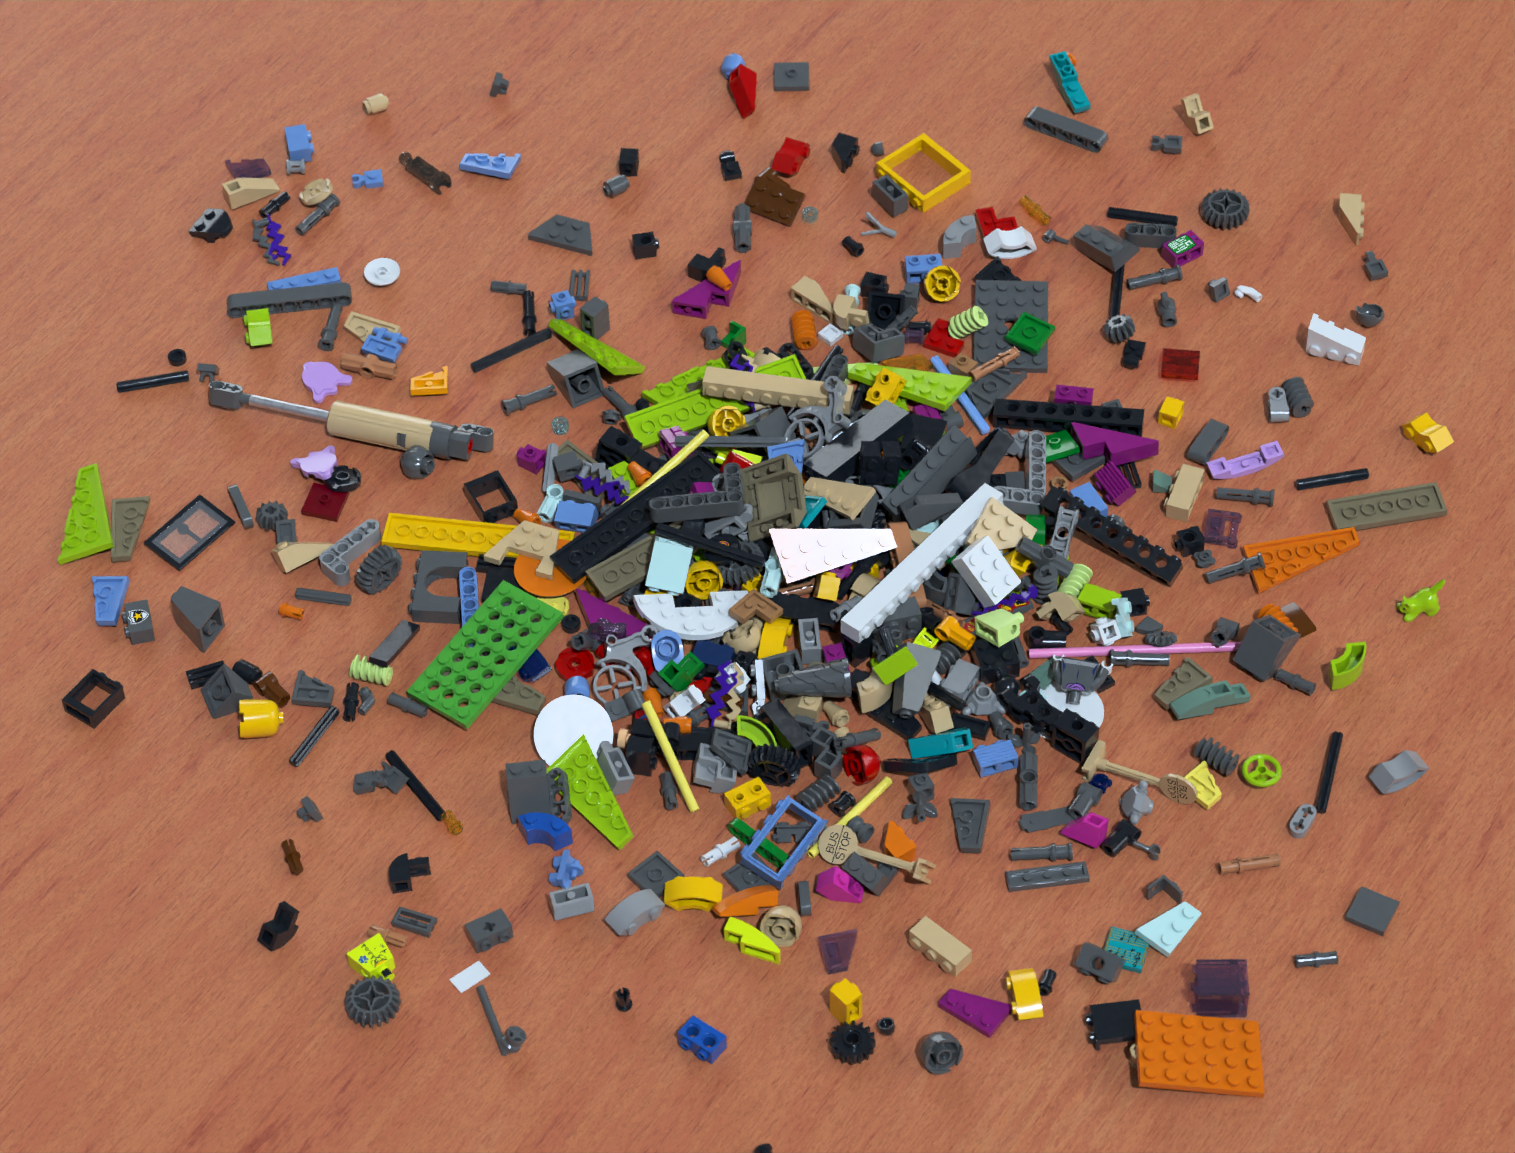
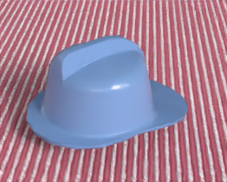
(666, 646)

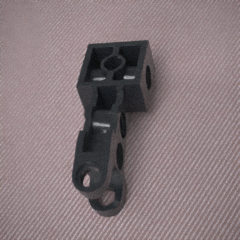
(618, 447)
(1067, 729)

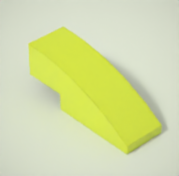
(751, 941)

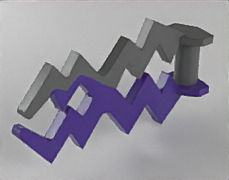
(274, 246)
(1026, 583)

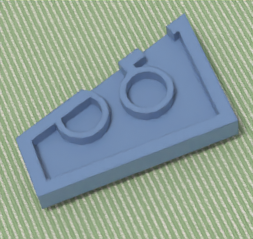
(495, 166)
(109, 598)

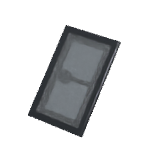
(189, 532)

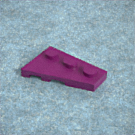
(975, 1011)

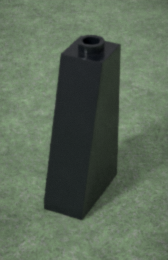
(787, 731)

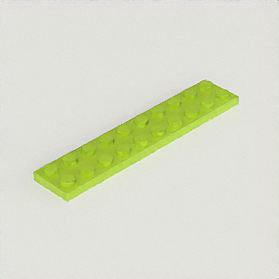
(693, 408)

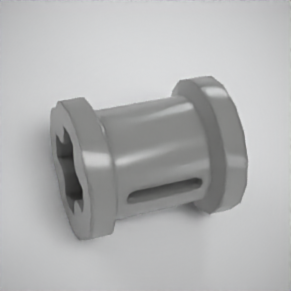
(290, 169)

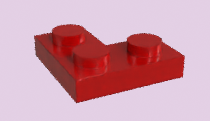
(988, 221)
(940, 340)

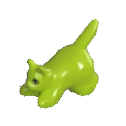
(1423, 601)

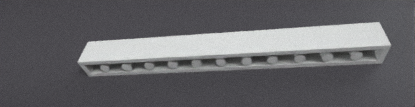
(916, 567)

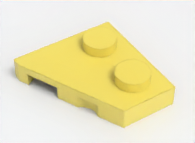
(1205, 784)

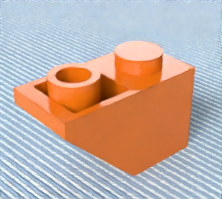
(898, 844)

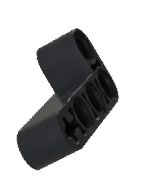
(684, 745)

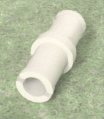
(720, 851)

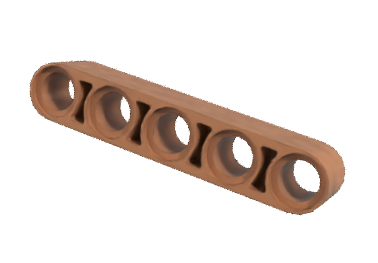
(904, 547)

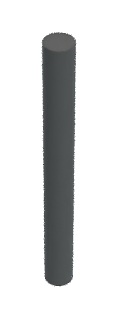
(491, 1017)

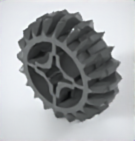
(1214, 208)
(379, 569)
(740, 572)
(384, 1005)

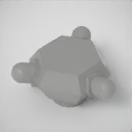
(1018, 446)
(982, 702)
(1136, 802)

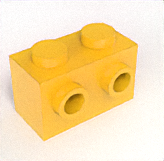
(886, 386)
(747, 799)
(845, 1001)

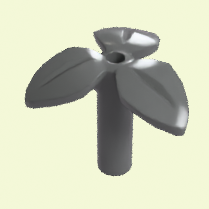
(1029, 737)
(919, 808)

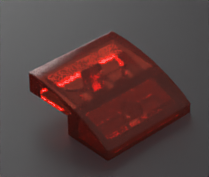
(1180, 364)

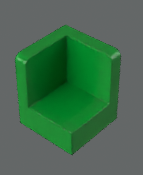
(736, 333)

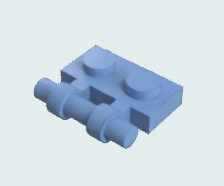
(382, 348)

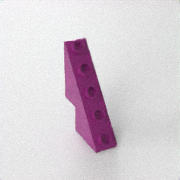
(698, 300)
(1116, 446)
(596, 608)

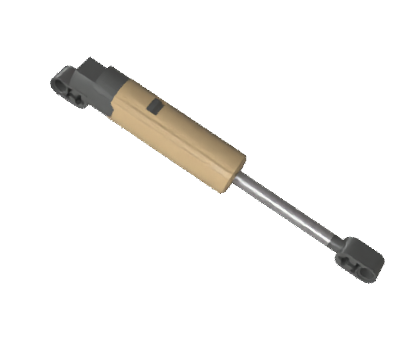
(371, 424)

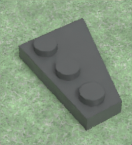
(971, 822)

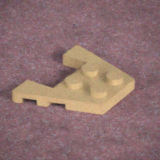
(530, 541)

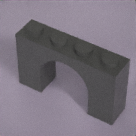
(432, 567)

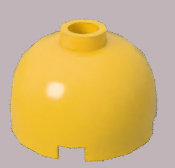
(942, 283)
(725, 420)
(703, 578)

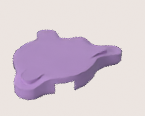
(323, 379)
(317, 463)

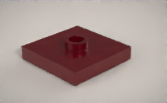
(324, 503)

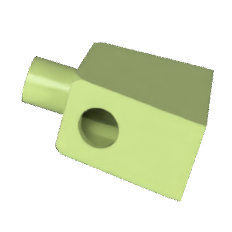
(998, 626)

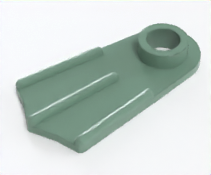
(1044, 673)

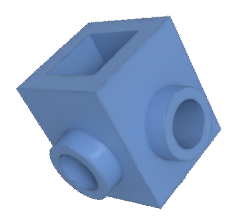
(562, 305)

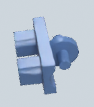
(567, 869)

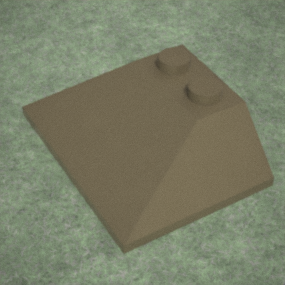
(776, 496)

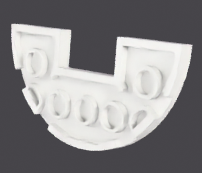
(690, 622)

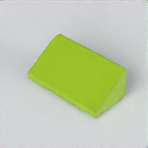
(895, 665)

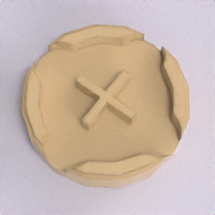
(316, 191)

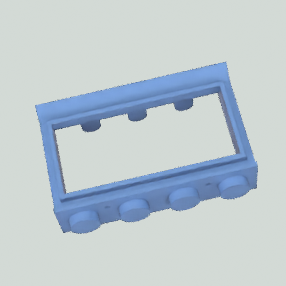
(788, 868)

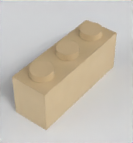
(1184, 492)
(940, 946)

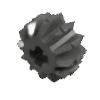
(1119, 328)
(269, 513)

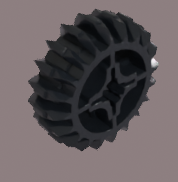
(774, 765)

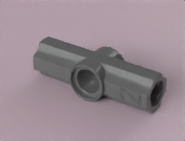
(742, 228)
(1044, 555)
(1028, 781)

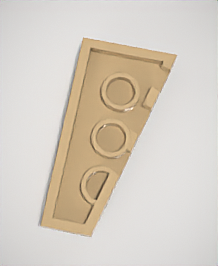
(841, 497)

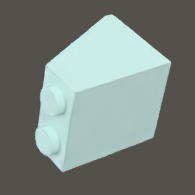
(668, 565)

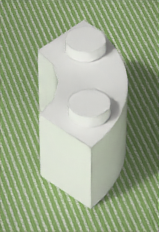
(1009, 243)

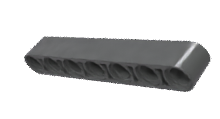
(290, 299)

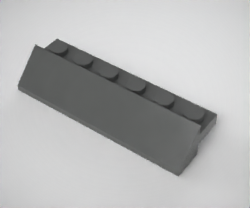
(933, 471)

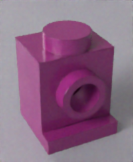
(531, 458)

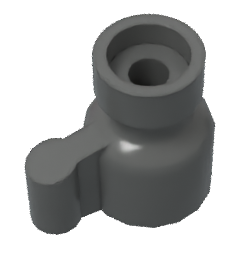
(1167, 310)

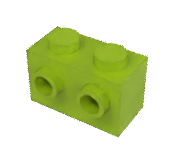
(1098, 601)

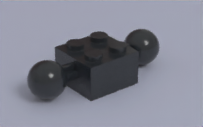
(997, 664)

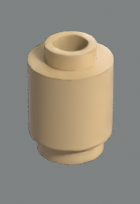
(375, 104)

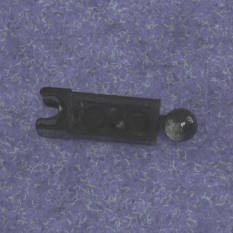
(425, 172)

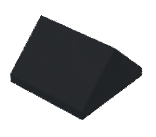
(884, 307)

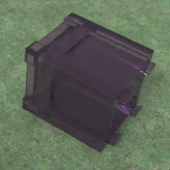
(1220, 988)

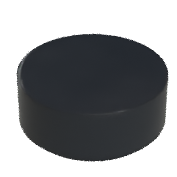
(177, 357)
(571, 624)

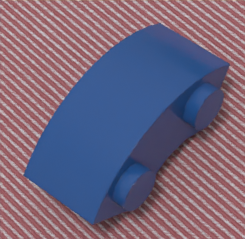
(545, 829)

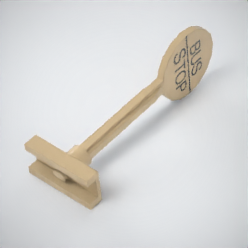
(1172, 785)
(840, 842)

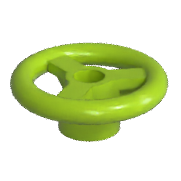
(1261, 775)

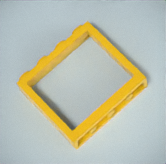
(960, 172)

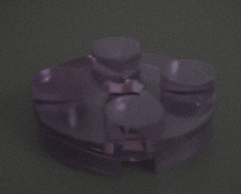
(603, 628)

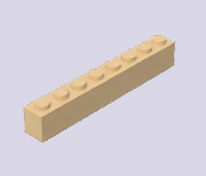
(769, 389)

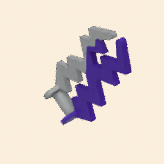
(588, 483)

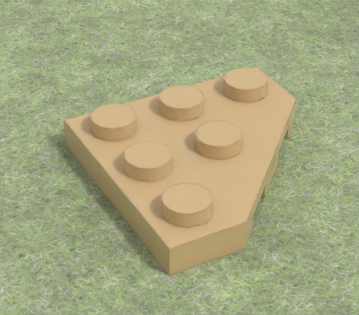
(1001, 526)

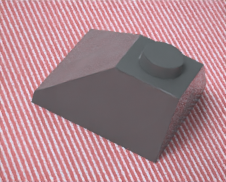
(224, 692)

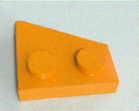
(430, 383)

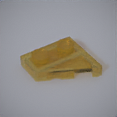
(913, 362)

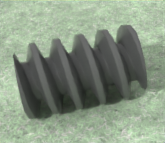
(1298, 396)
(1046, 582)
(949, 655)
(1216, 757)
(818, 792)

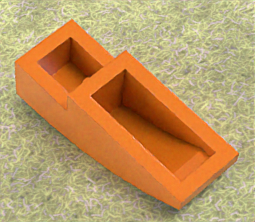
(747, 901)

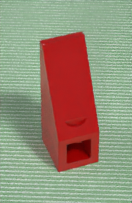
(743, 87)

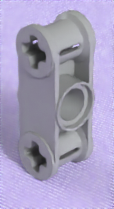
(1066, 522)

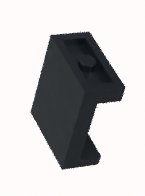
(1112, 1022)

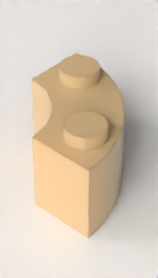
(873, 692)

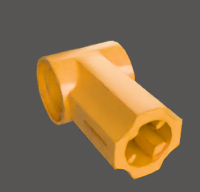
(950, 630)

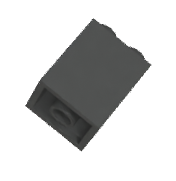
(576, 377)
(771, 423)
(197, 616)
(1265, 647)
(527, 788)

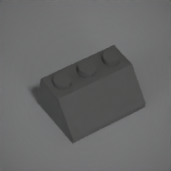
(1104, 246)

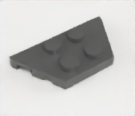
(564, 234)
(994, 385)

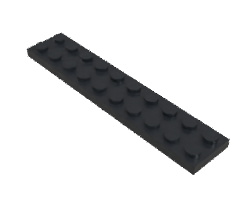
(629, 519)

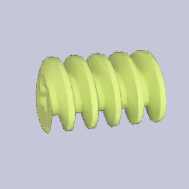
(967, 322)
(1076, 580)
(370, 672)

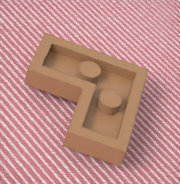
(757, 604)

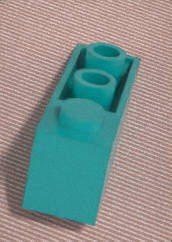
(941, 743)

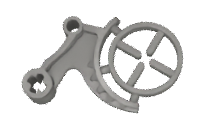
(831, 417)
(622, 653)

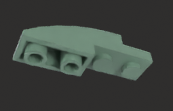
(1206, 698)

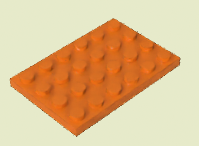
(1198, 1053)

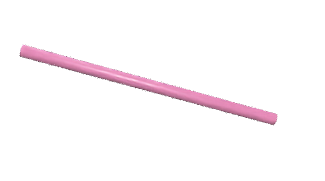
(1105, 650)

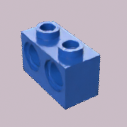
(704, 1036)

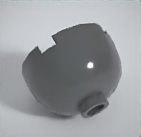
(940, 1052)

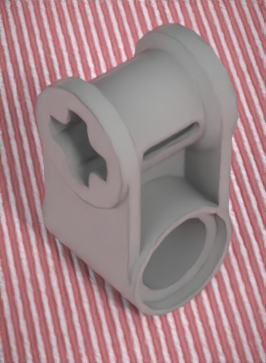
(1277, 405)

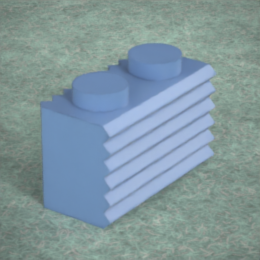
(995, 758)

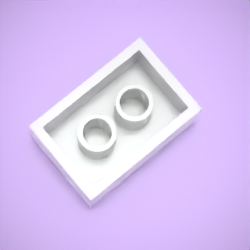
(986, 571)

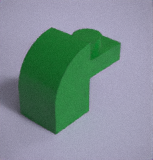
(1038, 522)
(681, 674)

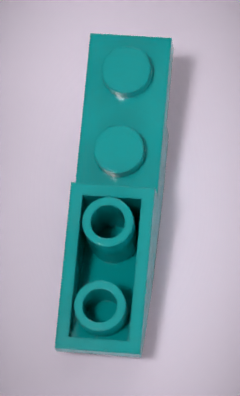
(1068, 82)

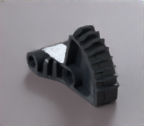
(989, 454)

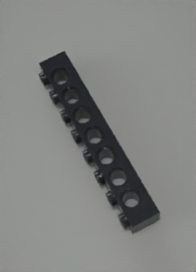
(1059, 416)
(1166, 574)

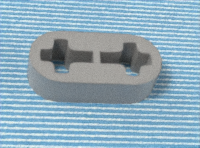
(1305, 822)

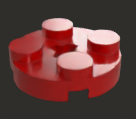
(568, 656)

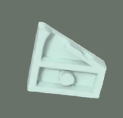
(1123, 620)

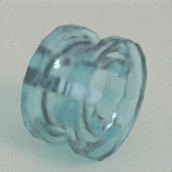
(810, 210)
(560, 421)

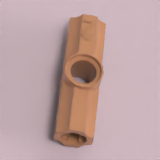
(369, 366)

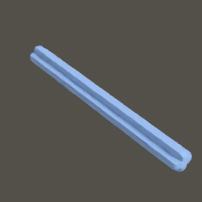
(963, 400)

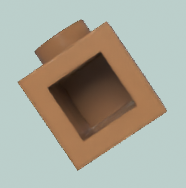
(962, 365)

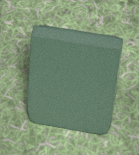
(1161, 482)

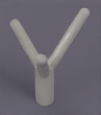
(882, 229)

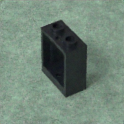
(492, 482)
(85, 714)

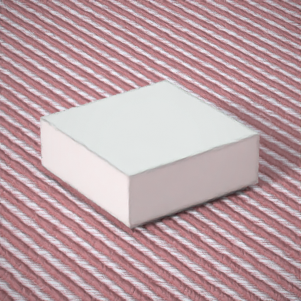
(830, 334)

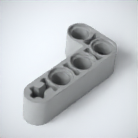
(336, 558)

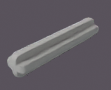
(550, 468)

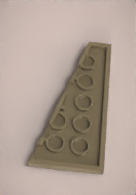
(513, 693)

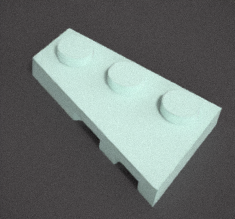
(1169, 928)

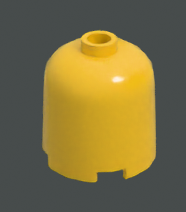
(260, 718)

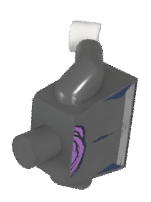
(1079, 676)

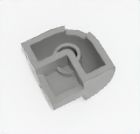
(712, 770)

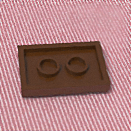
(774, 201)

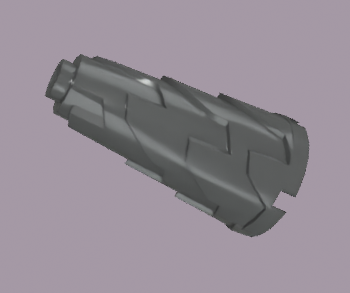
(825, 679)

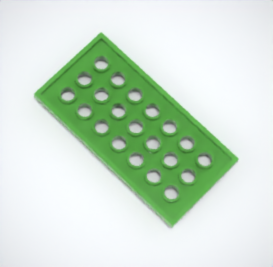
(472, 656)

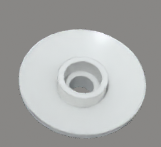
(382, 271)

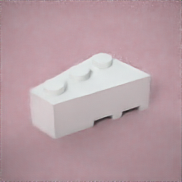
(1334, 343)

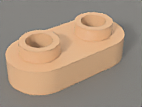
(623, 738)

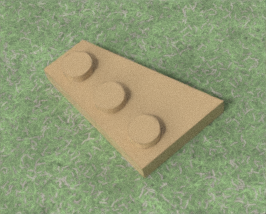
(362, 326)

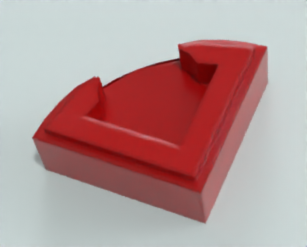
(703, 684)

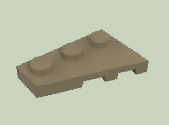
(1185, 679)

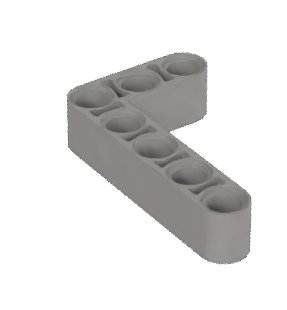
(1029, 500)

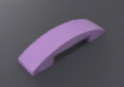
(1246, 464)

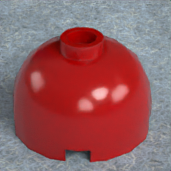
(861, 764)

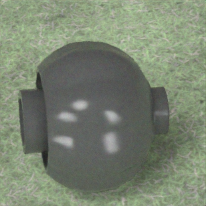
(416, 460)

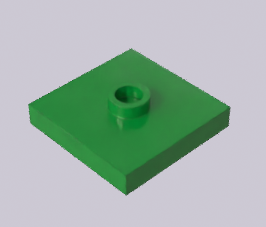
(1030, 333)
(1060, 446)

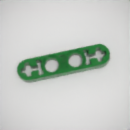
(766, 849)

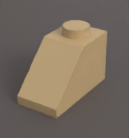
(805, 706)

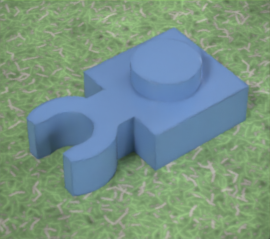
(371, 179)

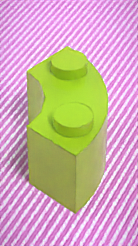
(258, 327)
(1348, 666)
(755, 731)

